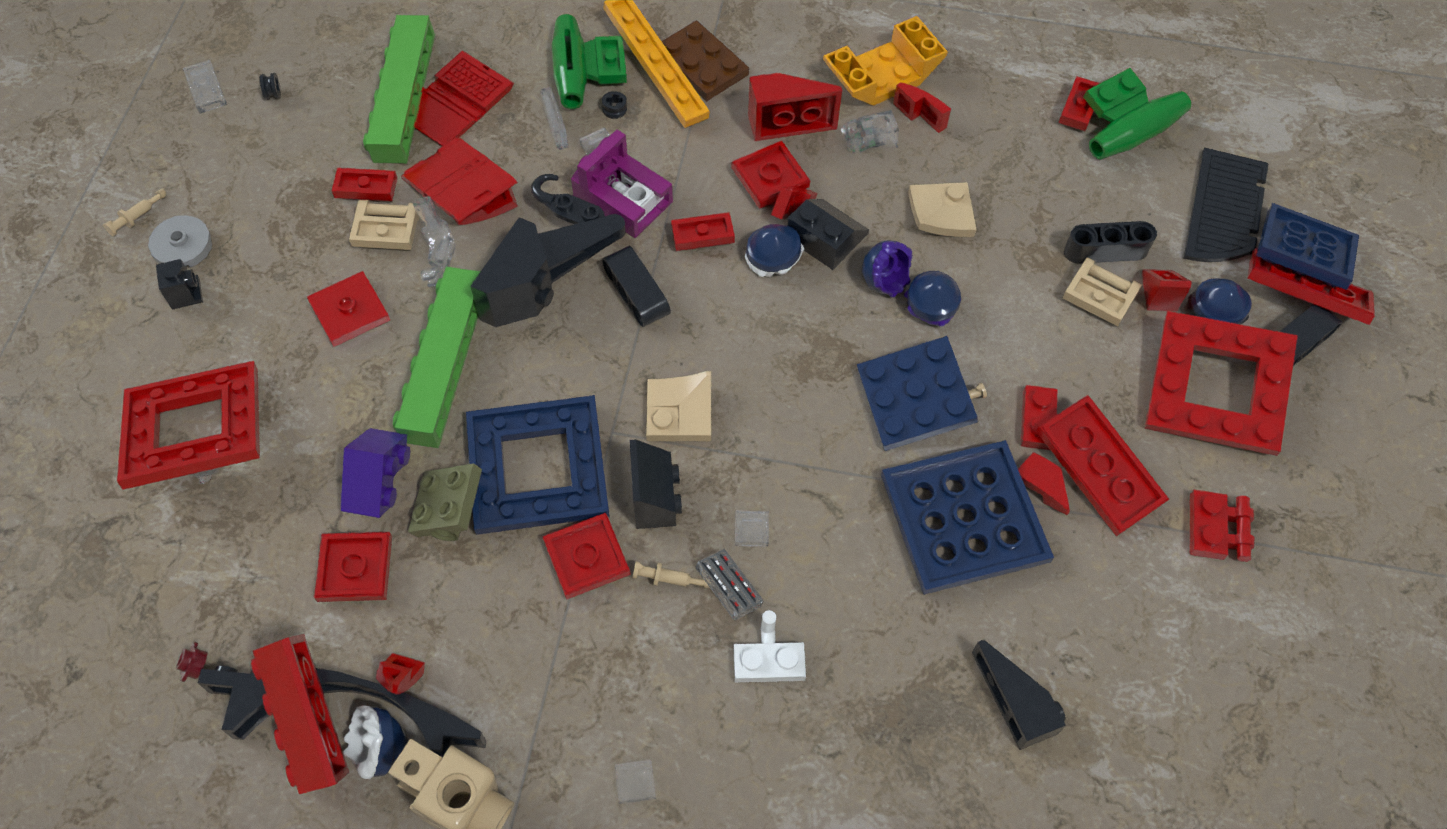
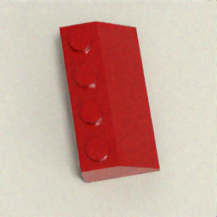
(300, 714)

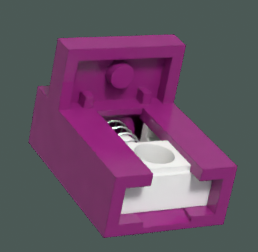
(621, 184)

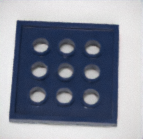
(967, 565)

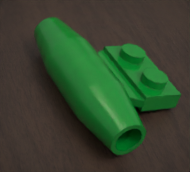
(576, 61)
(1131, 115)

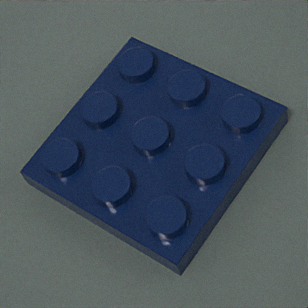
(1308, 246)
(917, 393)

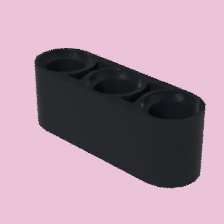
(1110, 242)
(636, 286)
(1312, 329)

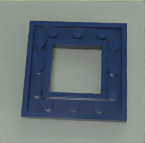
(500, 511)

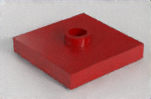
(768, 171)
(348, 308)
(586, 555)
(353, 567)

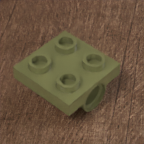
(445, 502)

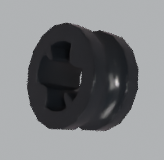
(270, 86)
(617, 111)

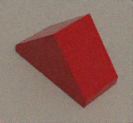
(1164, 289)

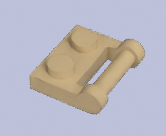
(383, 231)
(1099, 297)

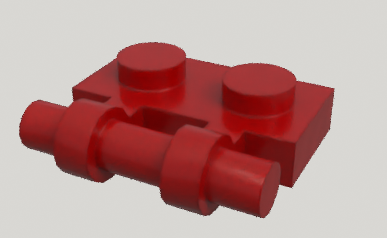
(1210, 526)

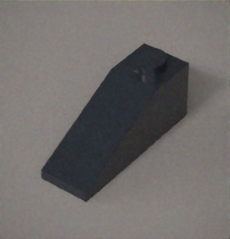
(1021, 700)

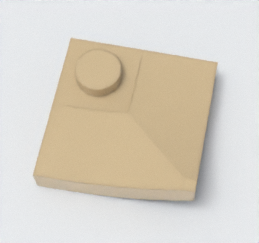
(943, 209)
(679, 408)

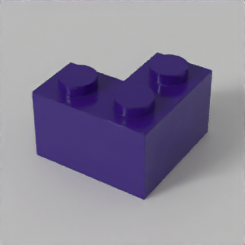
(369, 471)

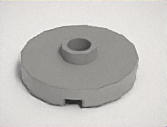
(181, 239)

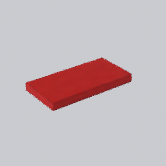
(1353, 302)
(1102, 465)

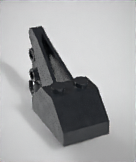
(525, 264)

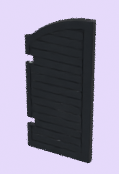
(1225, 207)

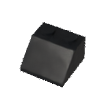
(826, 231)
(653, 486)

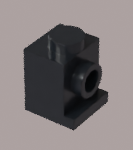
(178, 284)

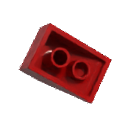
(791, 106)

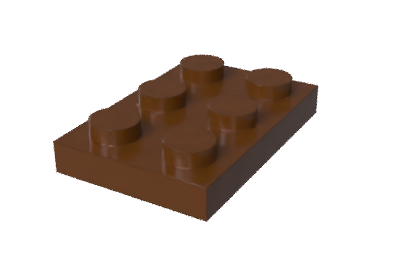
(705, 60)

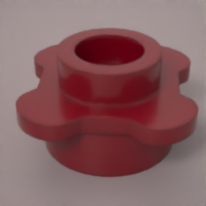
(191, 662)

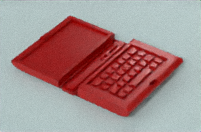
(459, 98)
(458, 179)

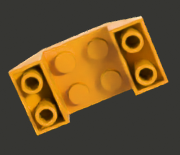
(906, 59)

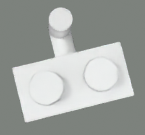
(769, 660)

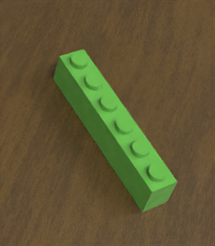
(400, 89)
(439, 360)

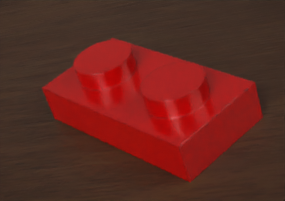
(1077, 110)
(364, 184)
(702, 231)
(1037, 408)

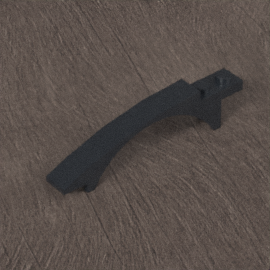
(247, 709)

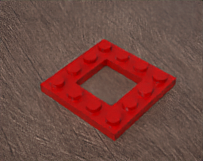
(1274, 355)
(239, 441)

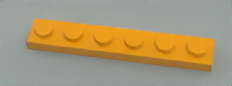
(657, 61)

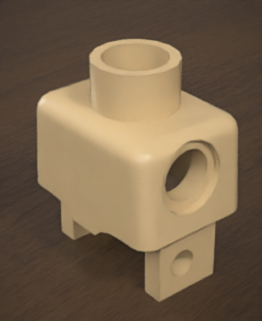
(440, 779)

